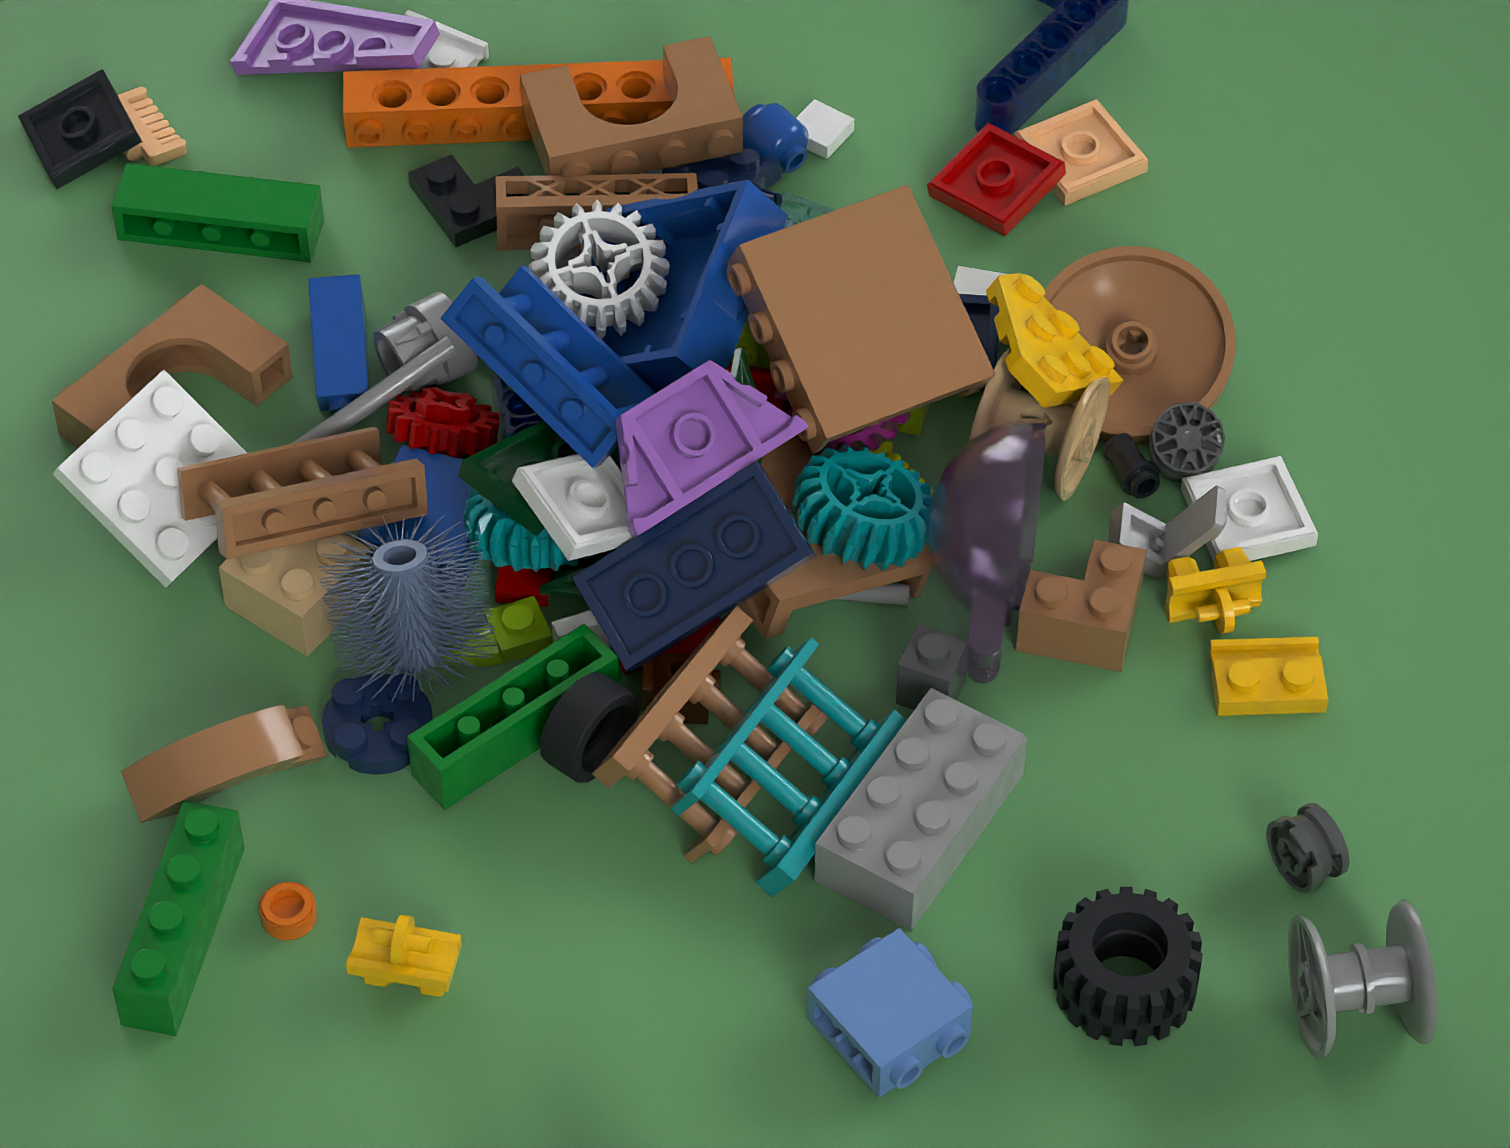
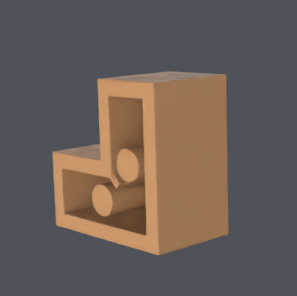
(1088, 617)

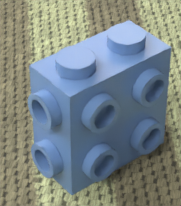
(890, 1011)

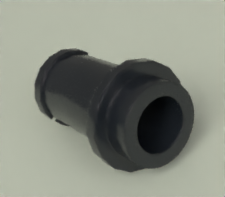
(1136, 473)

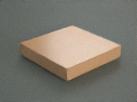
(1092, 147)

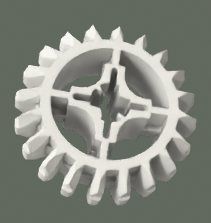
(634, 251)

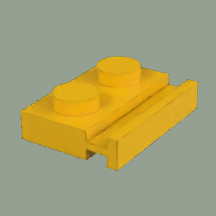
(1268, 676)

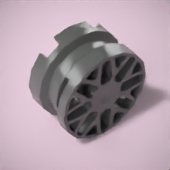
(1186, 441)
(1307, 847)

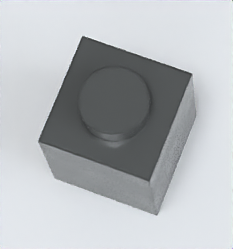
(931, 662)

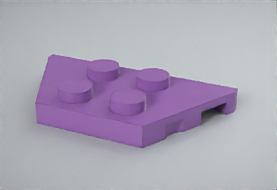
(693, 440)

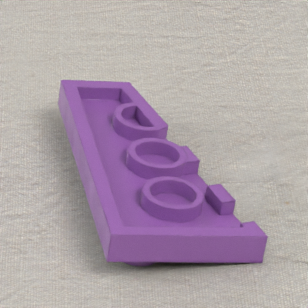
(332, 38)

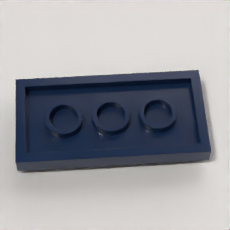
(693, 566)

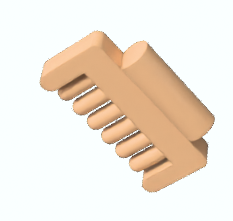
(159, 140)

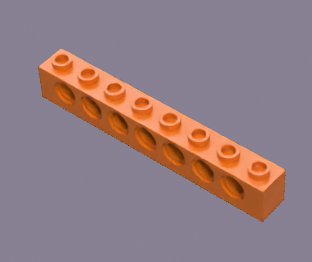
(486, 101)

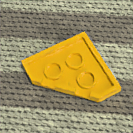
(1045, 343)

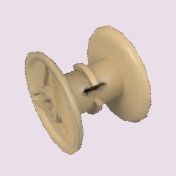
(1069, 431)

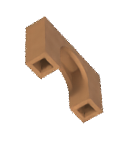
(695, 128)
(194, 335)

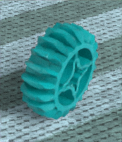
(862, 507)
(507, 540)

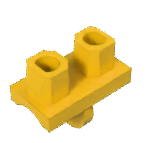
(1216, 593)
(404, 955)

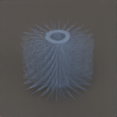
(408, 606)

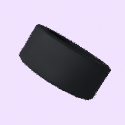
(587, 725)

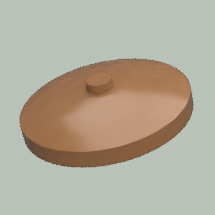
(1158, 326)

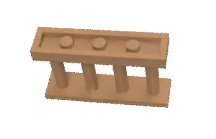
(301, 492)
(664, 721)

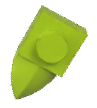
(518, 634)

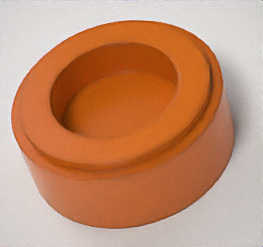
(288, 910)

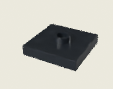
(79, 128)

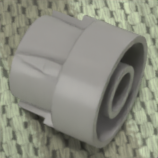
(416, 331)

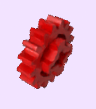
(442, 422)

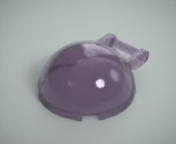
(986, 531)

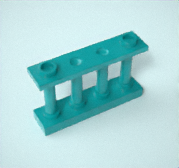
(812, 815)

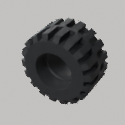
(1119, 1003)

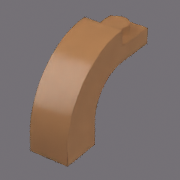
(222, 758)

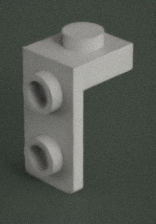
(1176, 539)

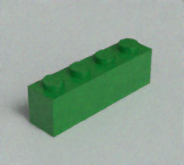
(218, 212)
(503, 718)
(178, 918)

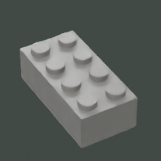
(920, 809)

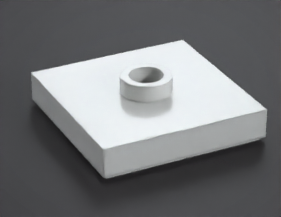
(577, 503)
(1260, 506)

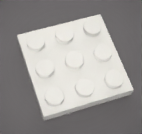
(131, 476)

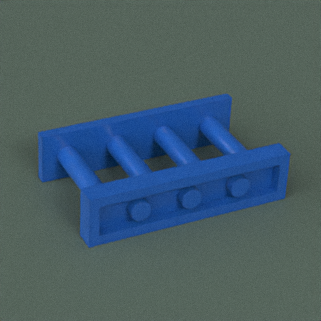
(549, 360)

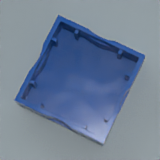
(699, 311)

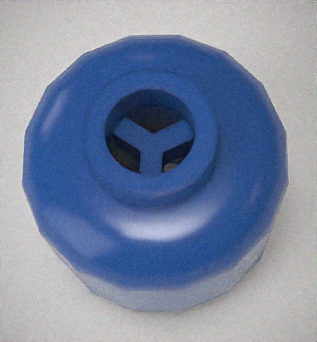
(776, 135)

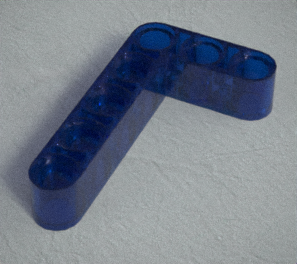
(1046, 60)

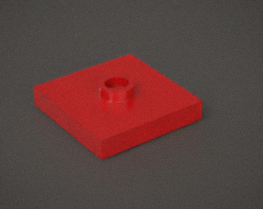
(996, 179)

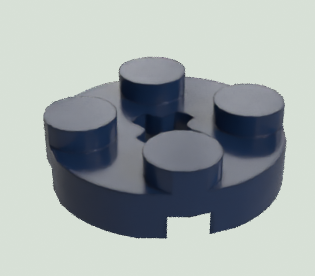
(355, 740)

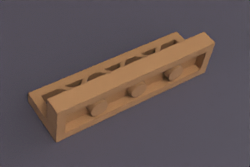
(524, 216)

